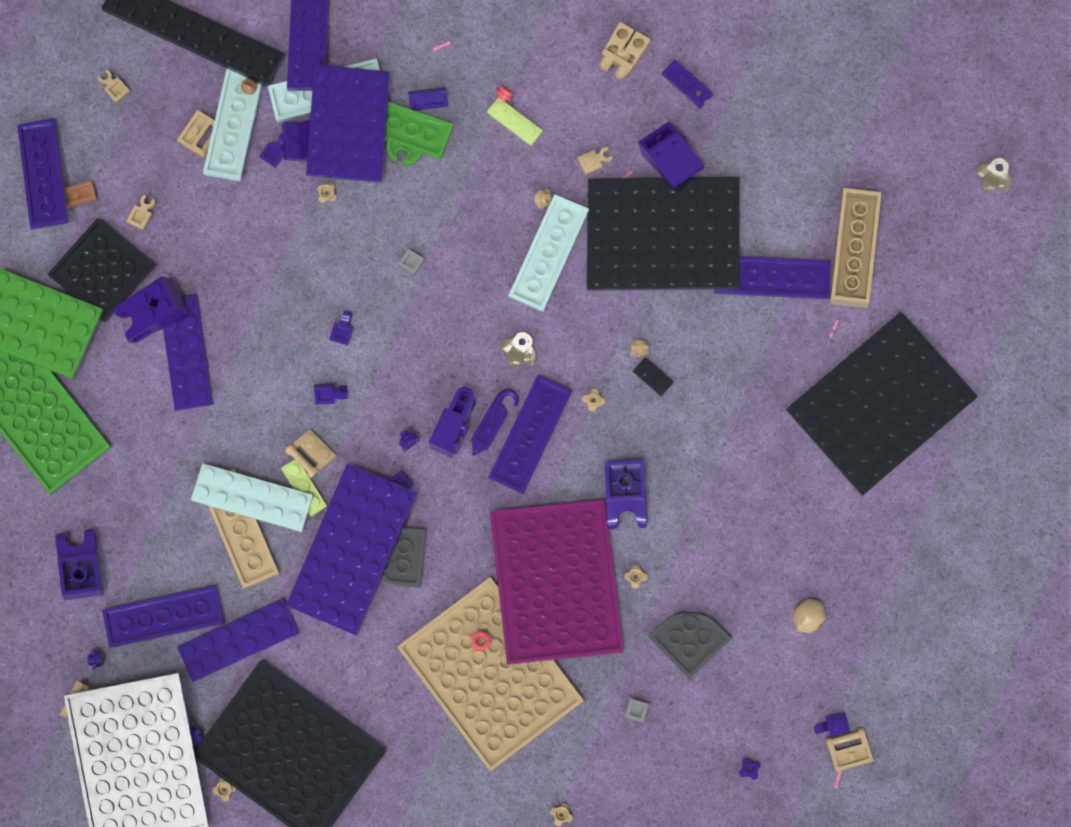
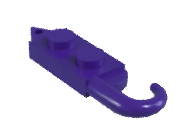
(491, 422)

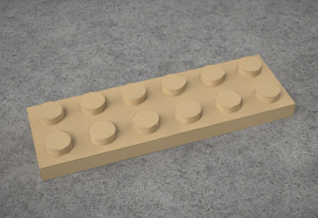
(245, 546)

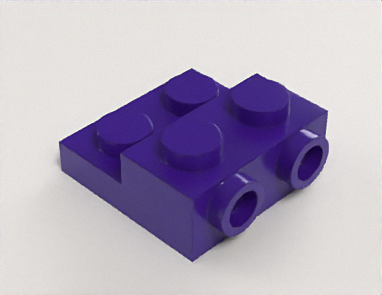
(295, 140)

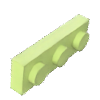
(514, 121)
(300, 481)

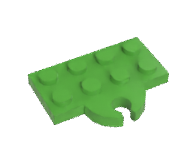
(414, 134)

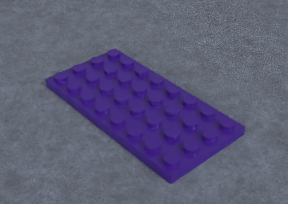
(351, 549)

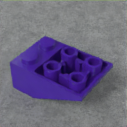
(670, 154)

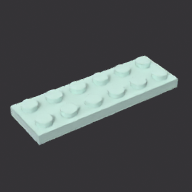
(296, 104)
(231, 129)
(548, 253)
(252, 497)

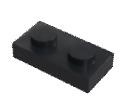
(653, 377)

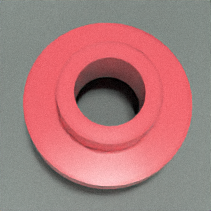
(504, 93)
(476, 636)

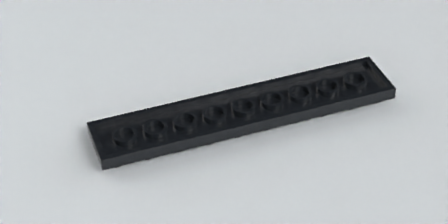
(199, 36)

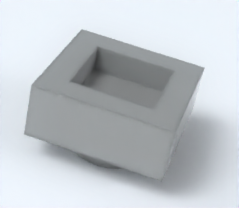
(411, 262)
(636, 710)

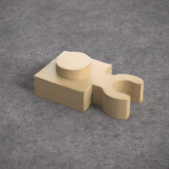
(115, 88)
(591, 161)
(140, 216)

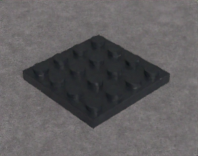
(101, 269)

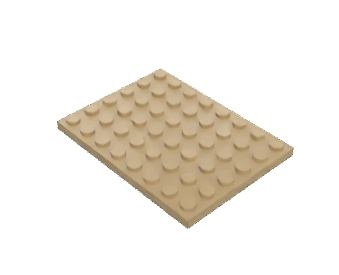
(488, 701)

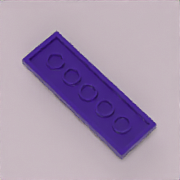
(306, 42)
(42, 174)
(782, 278)
(188, 358)
(530, 434)
(163, 616)
(238, 640)

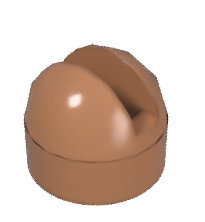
(248, 90)

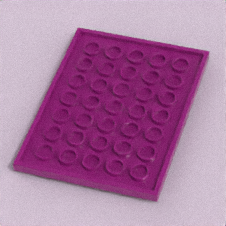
(556, 582)

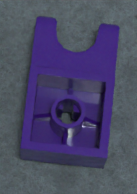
(151, 309)
(453, 423)
(629, 497)
(77, 561)

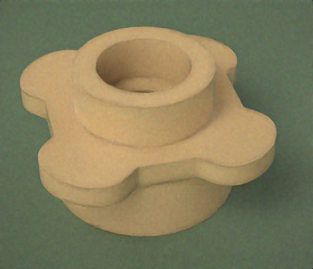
(326, 188)
(543, 198)
(639, 348)
(593, 395)
(630, 576)
(218, 790)
(556, 813)

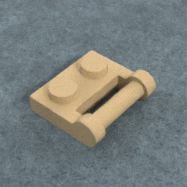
(195, 132)
(314, 449)
(850, 756)

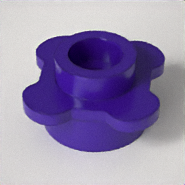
(94, 659)
(746, 773)

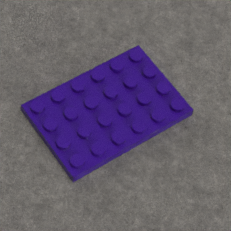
(347, 123)

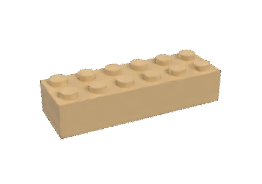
(855, 248)

